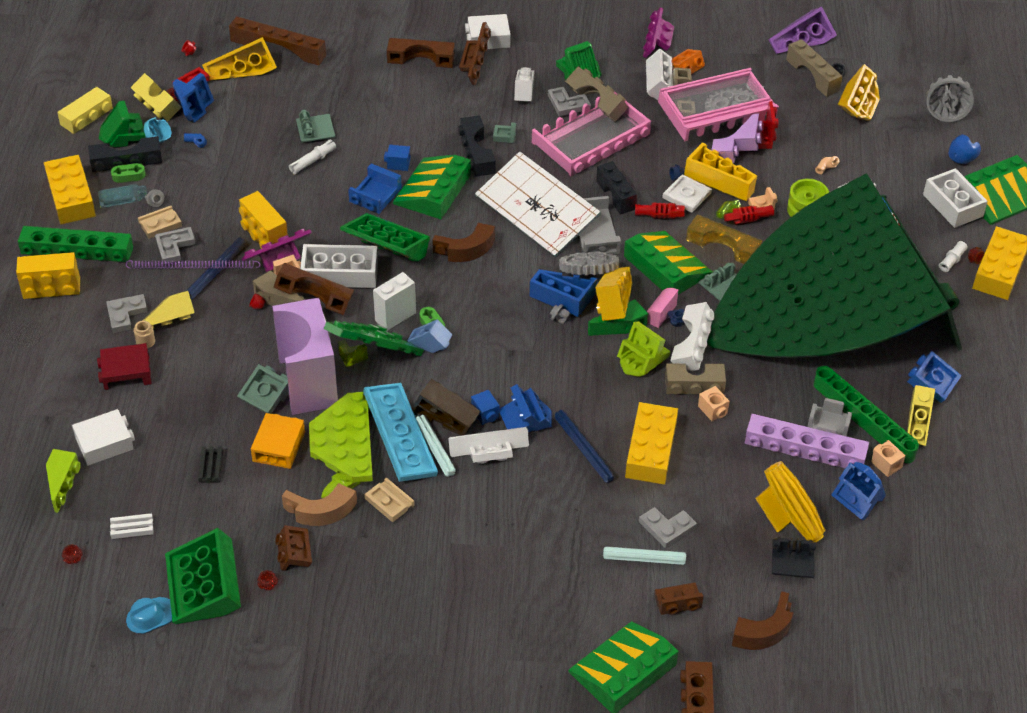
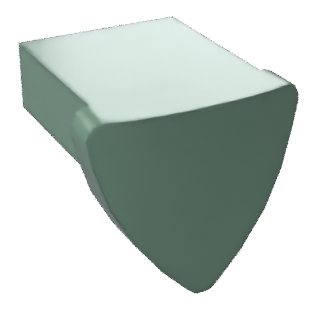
(505, 133)

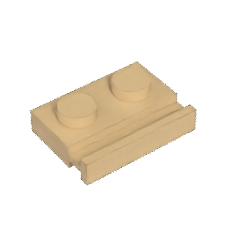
(160, 221)
(389, 499)

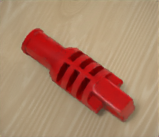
(660, 210)
(749, 214)

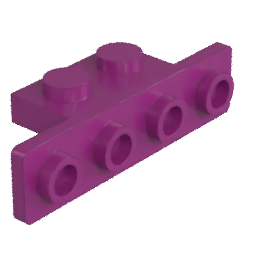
(659, 33)
(283, 248)

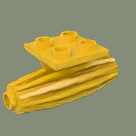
(788, 502)

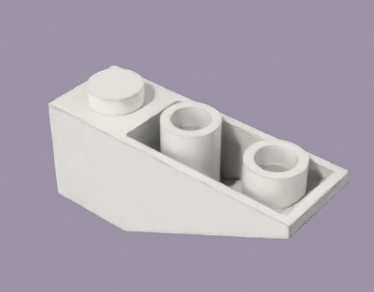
(524, 84)

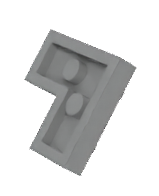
(564, 104)
(170, 242)
(122, 308)
(666, 530)

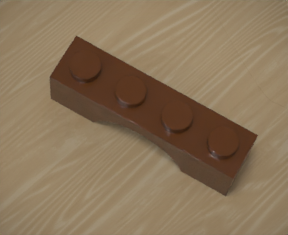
(404, 49)
(333, 295)

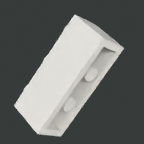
(658, 73)

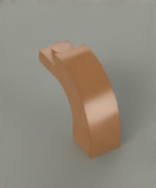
(322, 511)

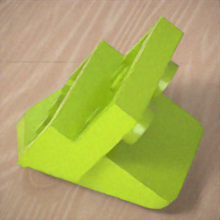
(641, 351)

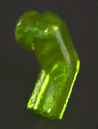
(727, 207)

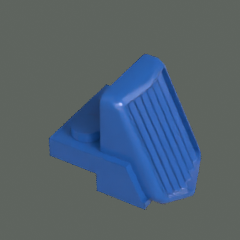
(193, 96)
(526, 411)
(859, 489)

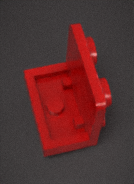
(769, 133)

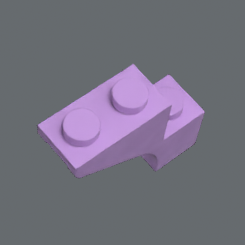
(744, 139)

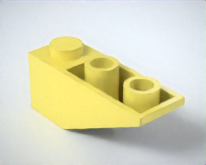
(170, 308)
(920, 413)

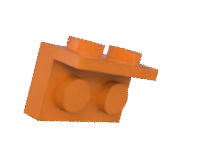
(689, 59)

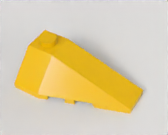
(245, 61)

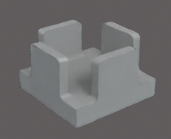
(830, 417)

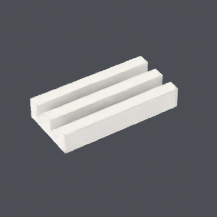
(131, 523)

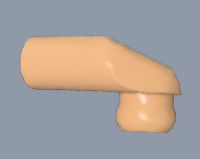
(827, 163)

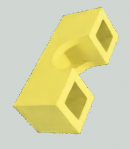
(163, 104)

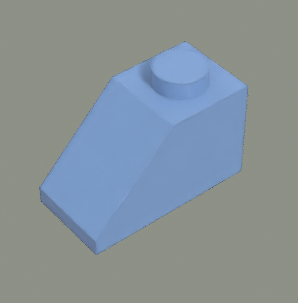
(431, 336)

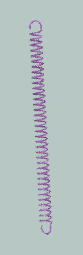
(192, 264)

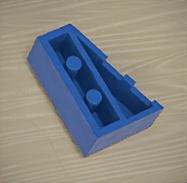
(557, 289)

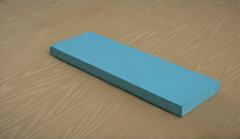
(400, 432)

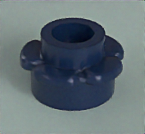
(675, 172)

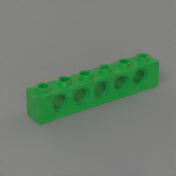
(83, 243)

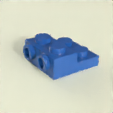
(935, 374)

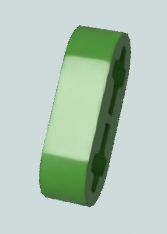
(128, 173)
(431, 312)

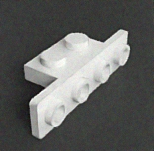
(489, 445)

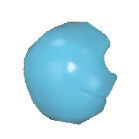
(157, 128)

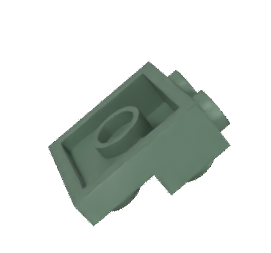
(264, 389)

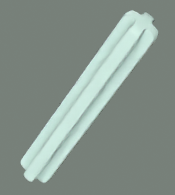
(435, 446)
(644, 555)

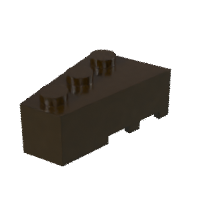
(446, 408)

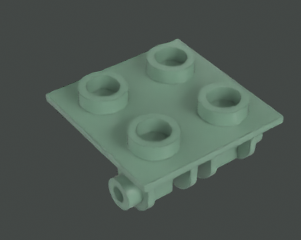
(314, 127)
(719, 280)

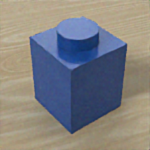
(397, 157)
(487, 405)

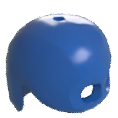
(963, 151)

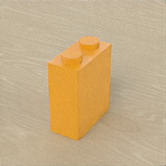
(278, 440)

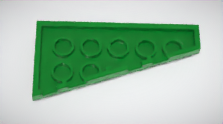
(371, 333)

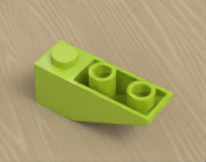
(61, 470)

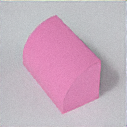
(662, 305)

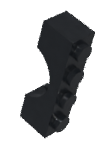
(105, 158)
(482, 159)

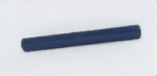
(210, 273)
(584, 446)

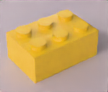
(261, 219)
(48, 275)

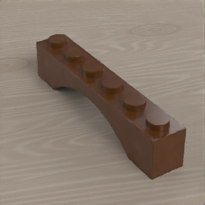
(306, 47)

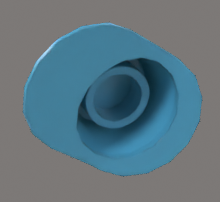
(149, 614)

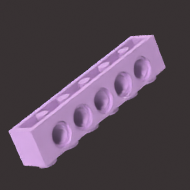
(805, 442)

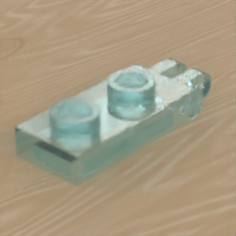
(122, 195)

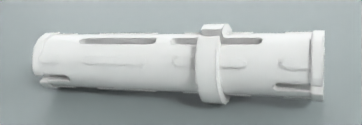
(318, 153)

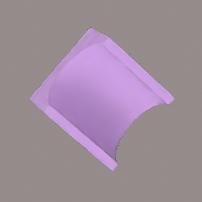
(307, 355)

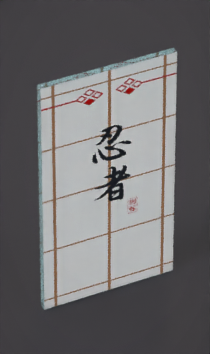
(537, 204)

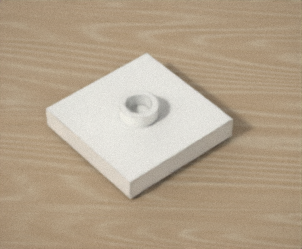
(687, 193)

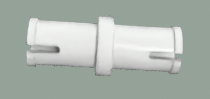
(953, 256)

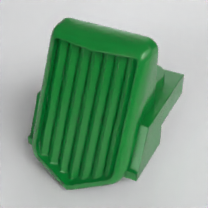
(579, 56)
(121, 127)

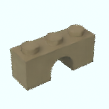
(681, 382)

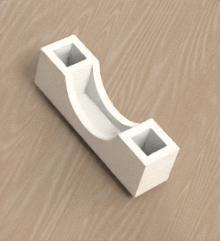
(698, 321)

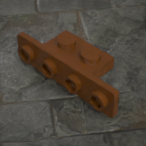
(474, 54)

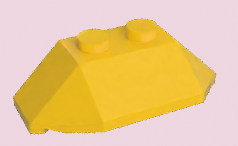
(861, 94)

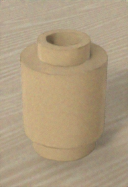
(144, 333)

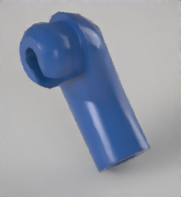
(198, 139)

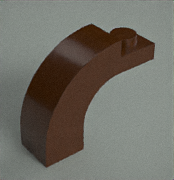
(466, 248)
(764, 633)

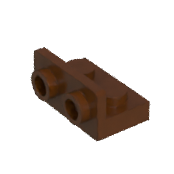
(293, 547)
(678, 598)

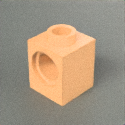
(713, 403)
(887, 458)

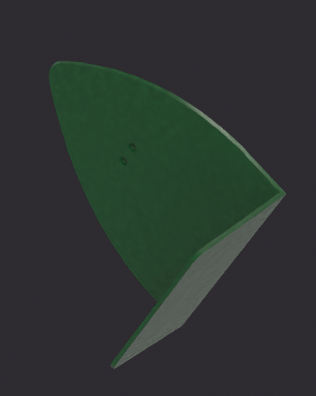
(846, 268)

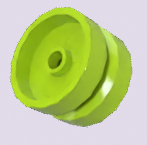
(804, 193)

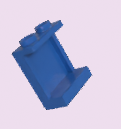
(376, 189)

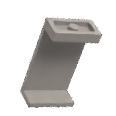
(600, 234)

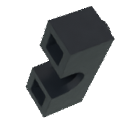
(612, 180)

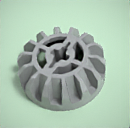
(947, 110)

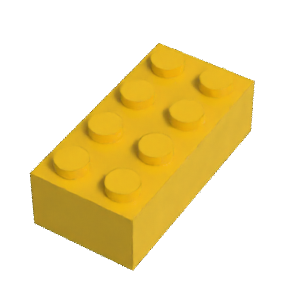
(69, 189)
(1001, 263)
(651, 443)

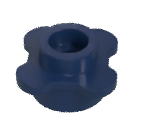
(676, 317)

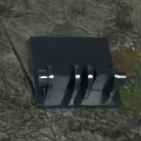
(793, 557)

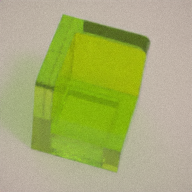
(352, 354)

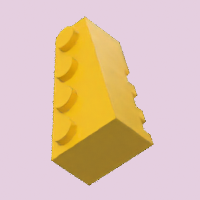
(720, 173)
(614, 294)

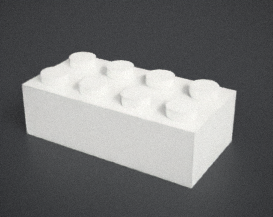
(342, 263)

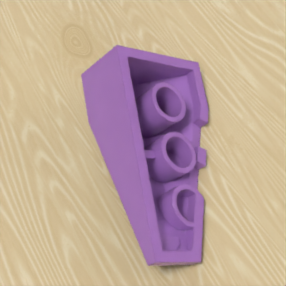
(812, 28)

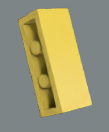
(85, 110)

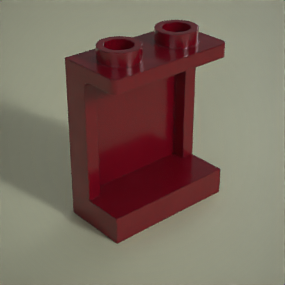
(124, 364)

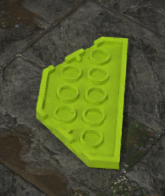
(343, 438)

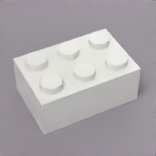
(955, 198)

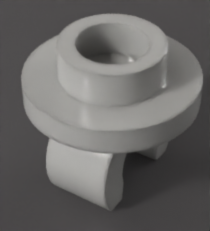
(155, 198)
(559, 313)

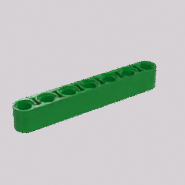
(865, 412)

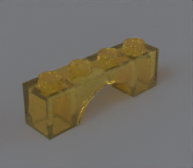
(706, 231)

